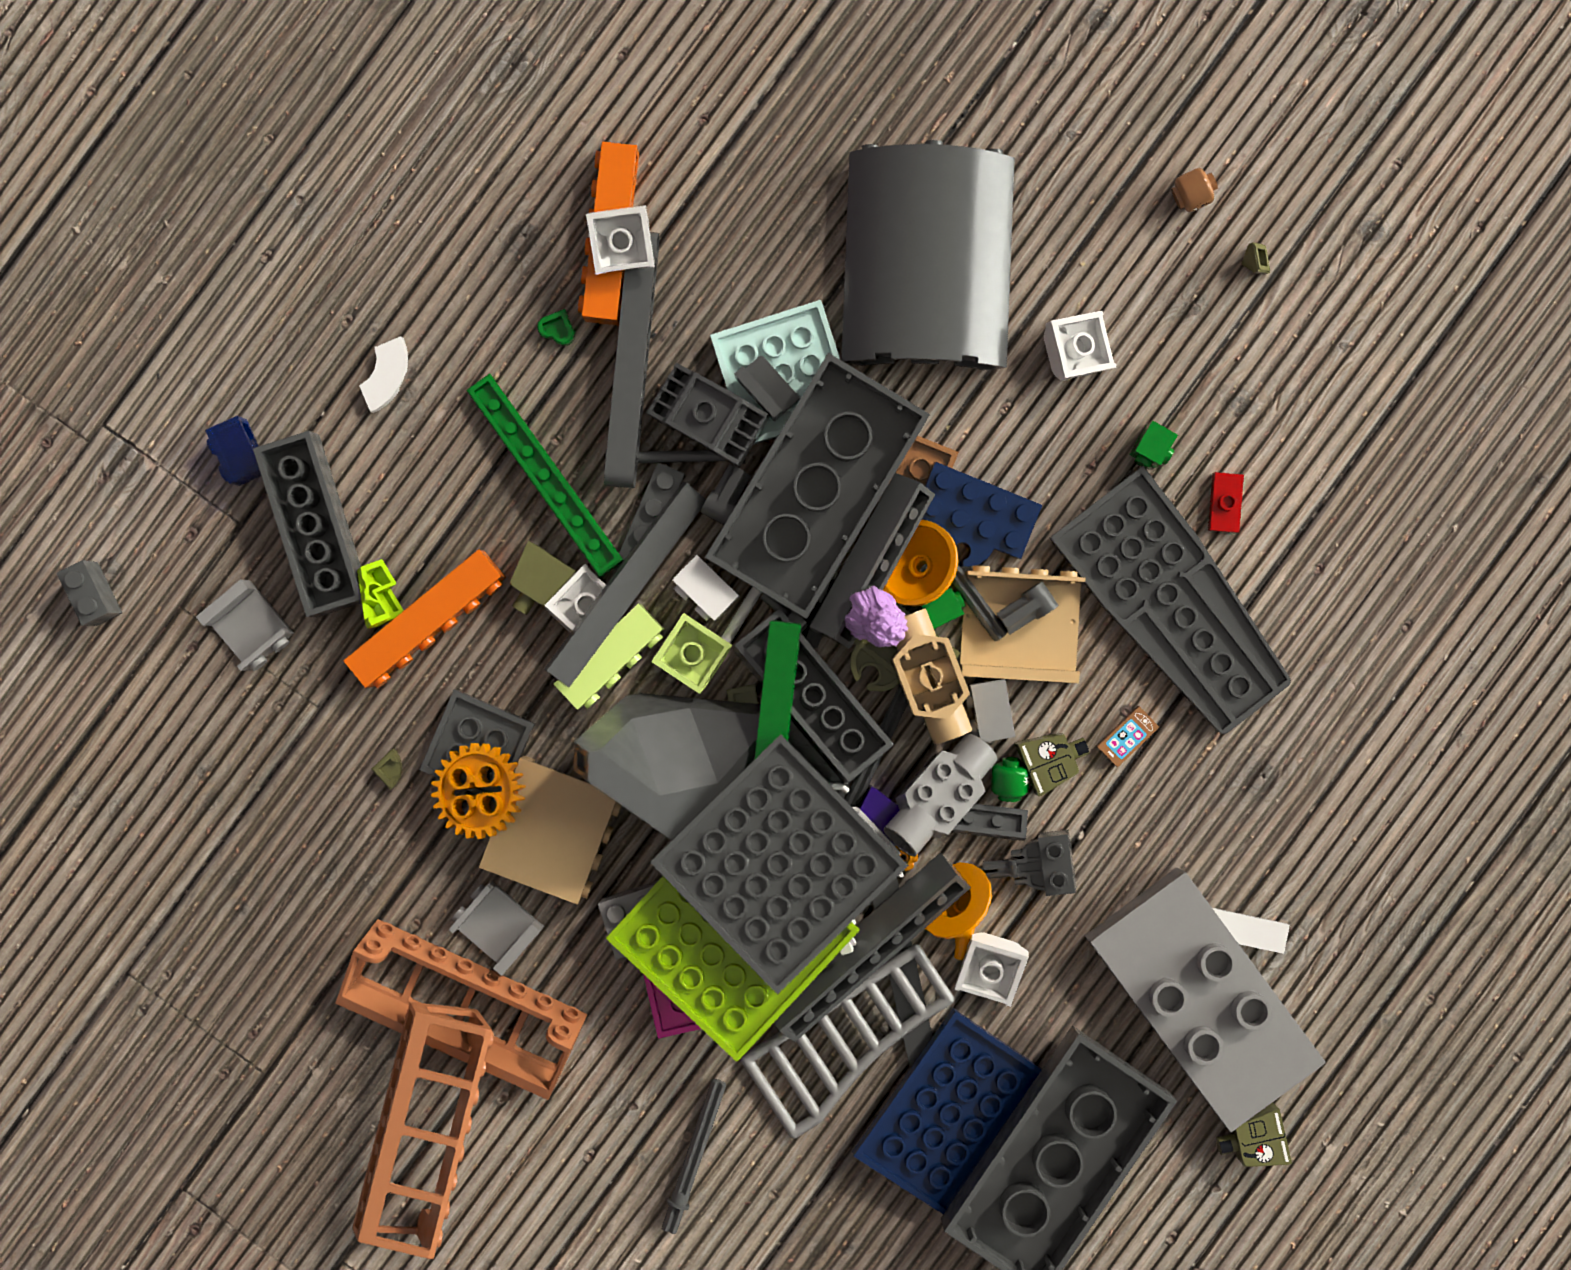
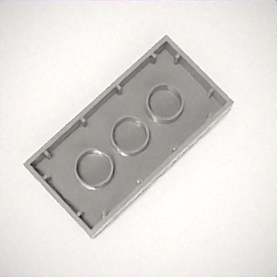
(1205, 999)

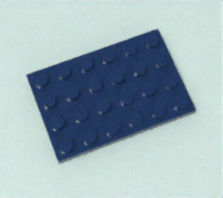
(946, 1111)

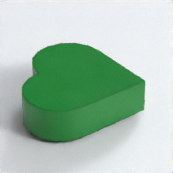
(557, 327)

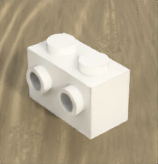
(705, 589)

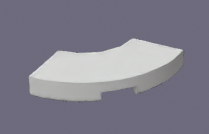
(388, 374)

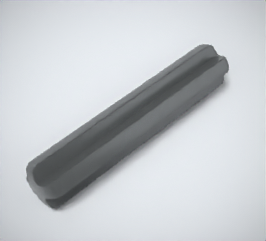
(978, 605)

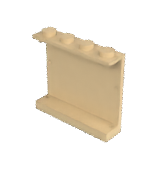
(1036, 651)
(554, 835)

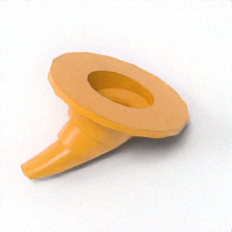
(965, 913)

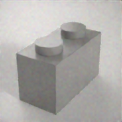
(990, 710)

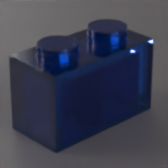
(234, 447)

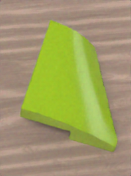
(377, 598)

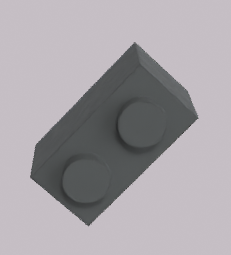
(89, 593)

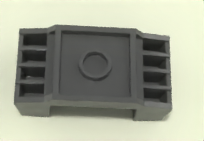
(708, 414)

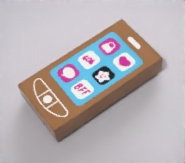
(1127, 736)

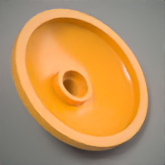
(927, 546)

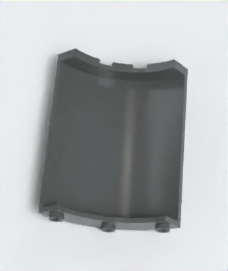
(928, 255)

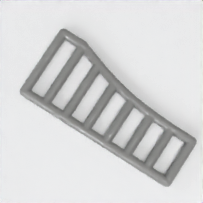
(855, 1067)

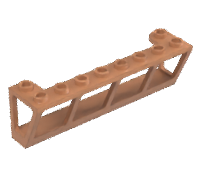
(504, 1057)
(392, 1128)

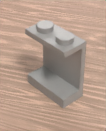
(247, 624)
(496, 925)

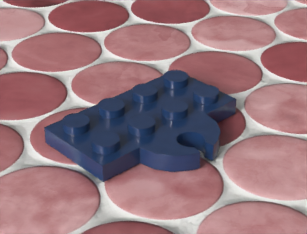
(979, 514)

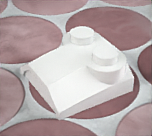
(620, 239)
(1078, 346)
(575, 598)
(992, 968)

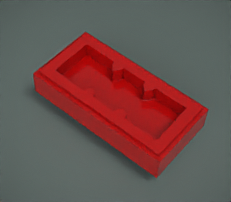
(1225, 502)

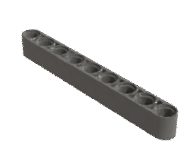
(630, 373)

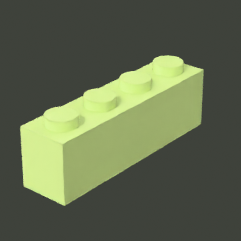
(616, 652)

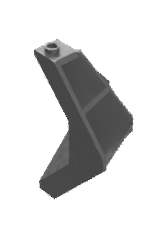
(668, 754)

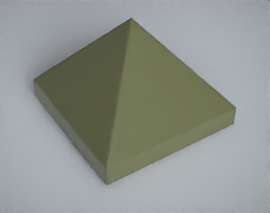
(1256, 258)

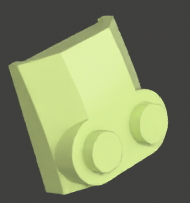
(692, 653)

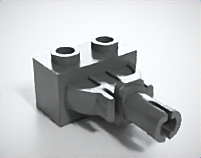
(1044, 862)

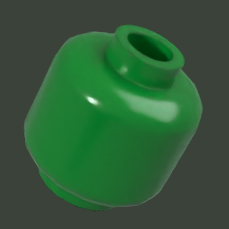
(1010, 779)

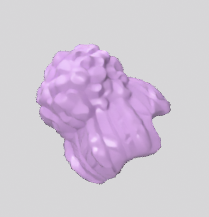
(876, 618)

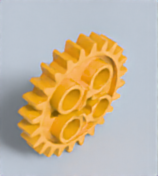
(480, 817)

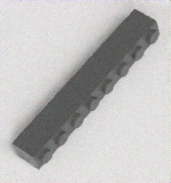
(878, 940)

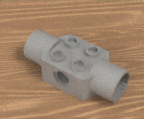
(940, 794)

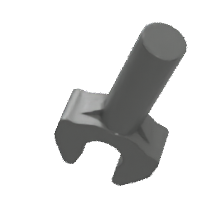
(793, 616)

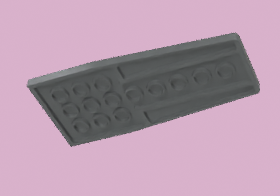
(1172, 600)

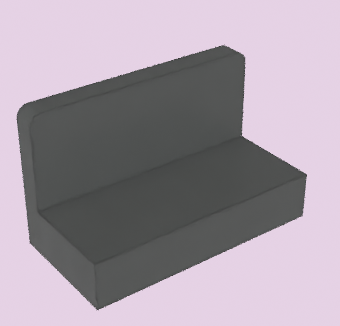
(767, 387)

